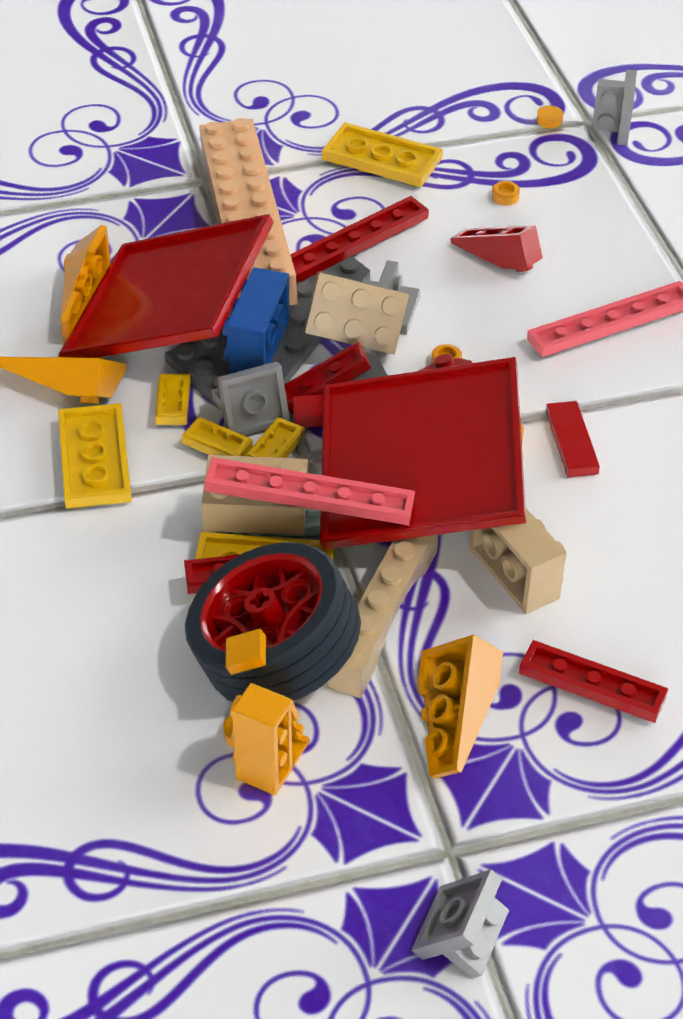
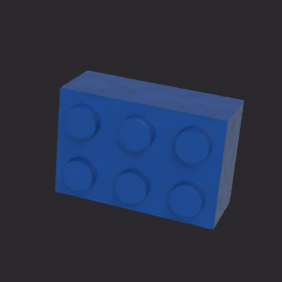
(257, 320)

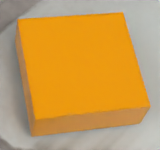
(245, 651)

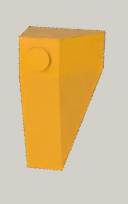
(82, 275)
(72, 376)
(457, 693)

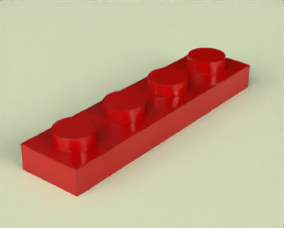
(593, 681)

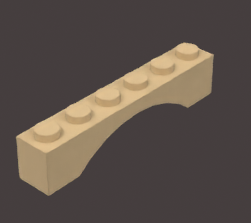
(396, 574)

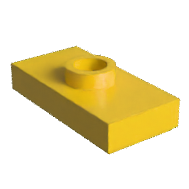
(173, 399)
(215, 439)
(278, 440)

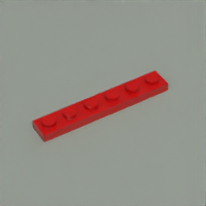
(357, 237)

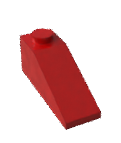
(503, 246)

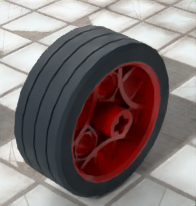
(298, 605)

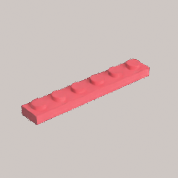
(607, 319)
(310, 491)

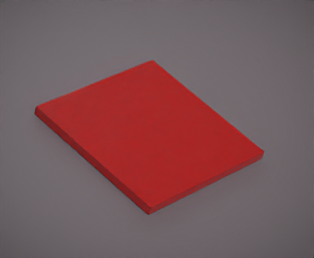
(168, 289)
(430, 432)

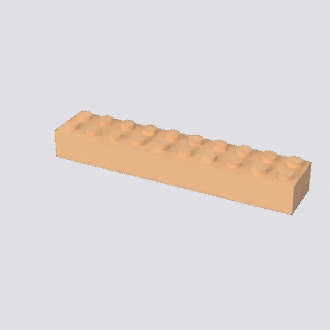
(243, 189)

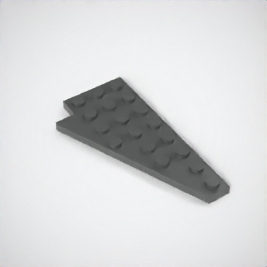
(206, 359)

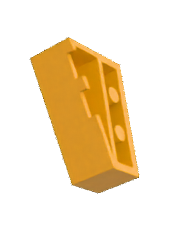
(265, 738)

